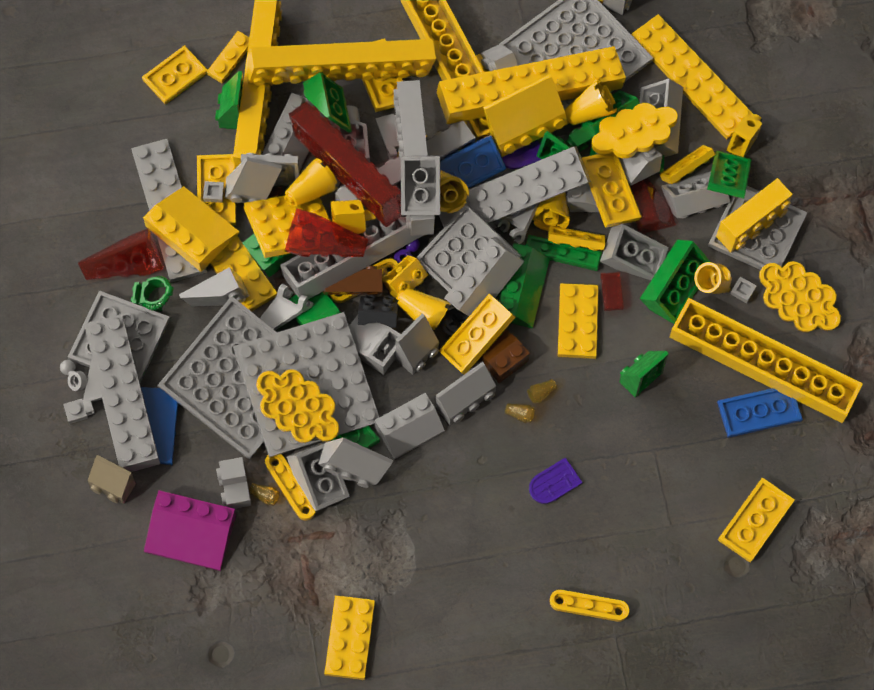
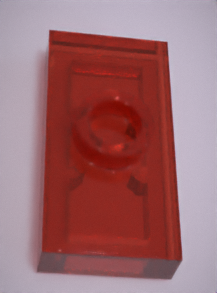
(611, 291)

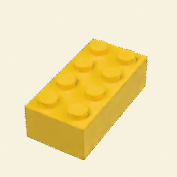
(754, 215)

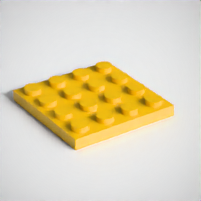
(273, 219)

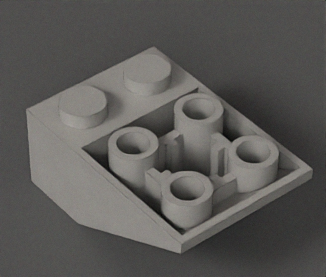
(375, 344)

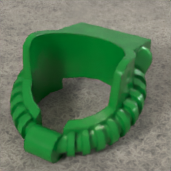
(142, 291)

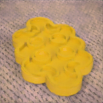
(634, 130)
(799, 296)
(297, 406)

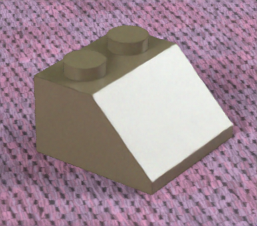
(111, 480)

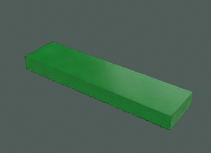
(566, 253)

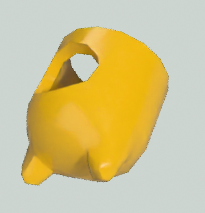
(713, 278)

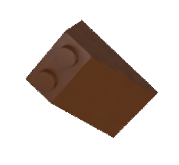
(505, 356)

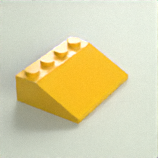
(525, 115)
(190, 227)

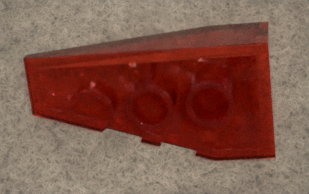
(652, 208)
(319, 236)
(129, 256)

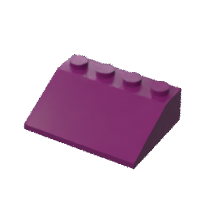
(189, 530)

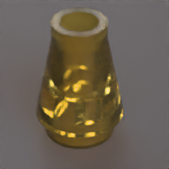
(541, 390)
(521, 412)
(266, 494)

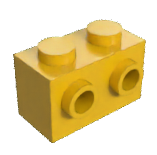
(405, 275)

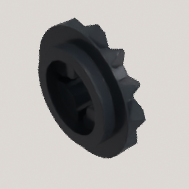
(448, 320)

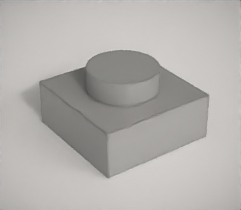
(213, 191)
(743, 289)
(75, 411)

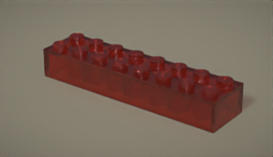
(346, 163)

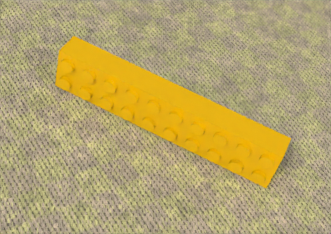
(453, 52)
(340, 61)
(572, 74)
(255, 98)
(765, 360)

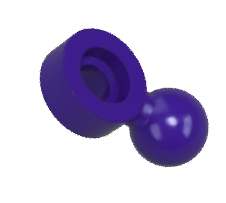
(409, 248)

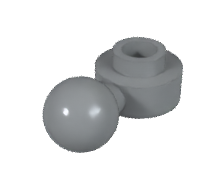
(76, 379)

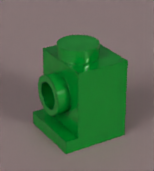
(581, 137)

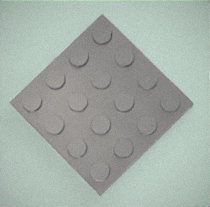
(771, 244)
(458, 246)
(142, 325)

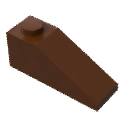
(360, 283)

